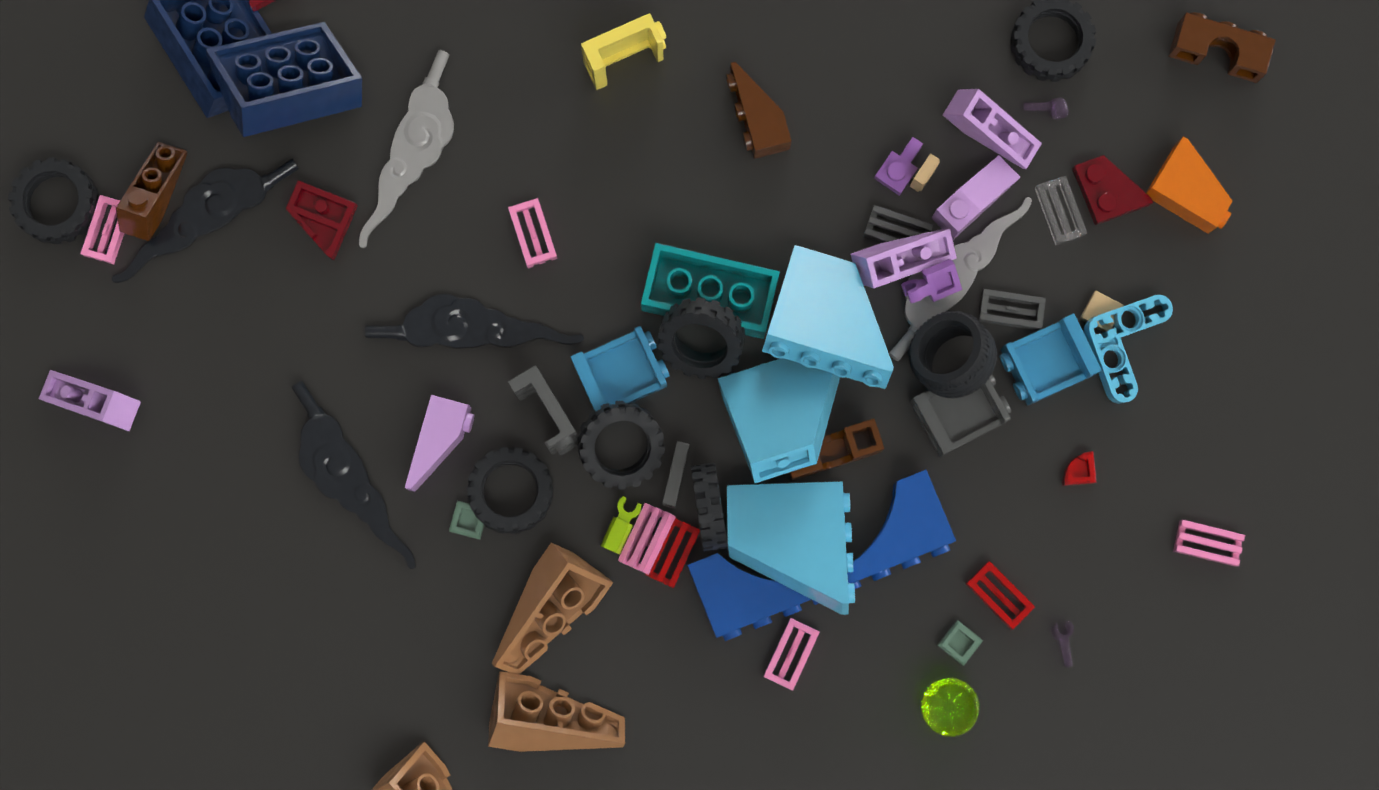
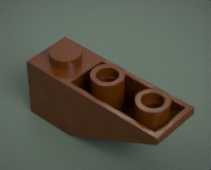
(763, 119)
(150, 192)

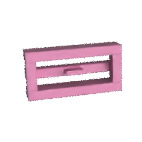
(87, 249)
(540, 258)
(642, 535)
(1236, 548)
(801, 663)

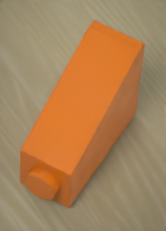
(1190, 189)

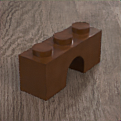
(1247, 50)
(844, 447)

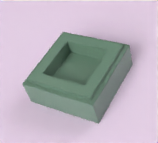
(465, 522)
(960, 643)

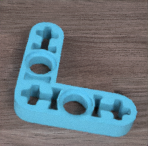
(1113, 342)

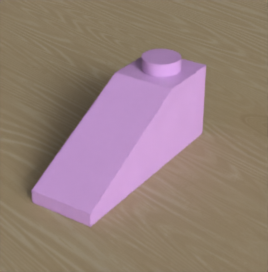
(991, 126)
(975, 196)
(903, 257)
(89, 400)
(440, 434)

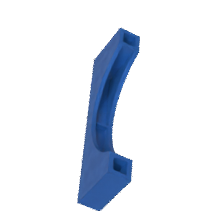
(911, 529)

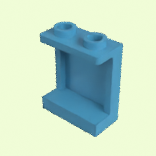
(1049, 360)
(621, 370)

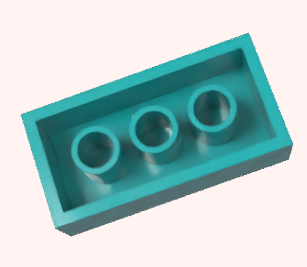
(690, 275)

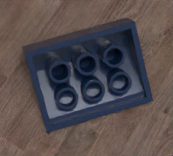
(193, 26)
(285, 78)

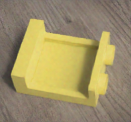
(622, 43)

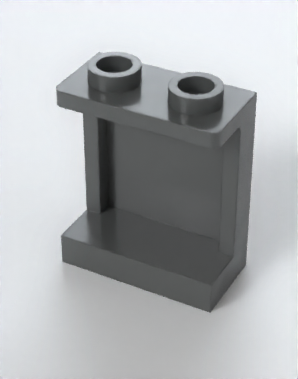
(533, 381)
(962, 419)

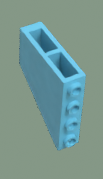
(828, 320)
(779, 414)
(795, 537)

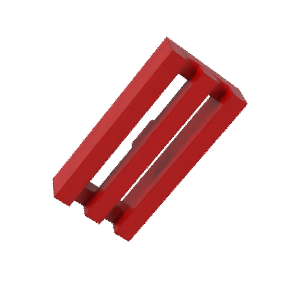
(661, 576)
(1019, 615)

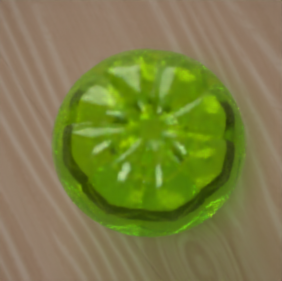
(950, 707)

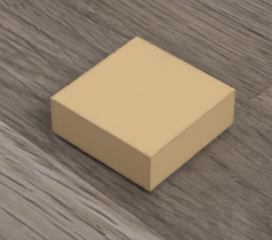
(925, 173)
(1098, 305)

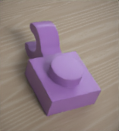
(897, 169)
(938, 283)

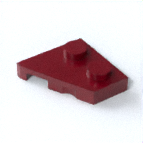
(1108, 190)
(321, 216)

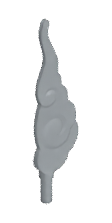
(415, 144)
(971, 258)

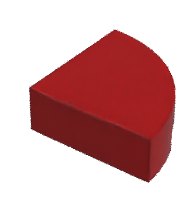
(1080, 470)

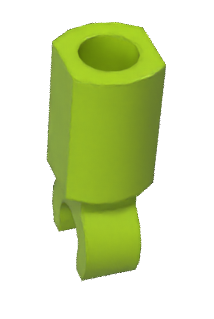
(620, 528)

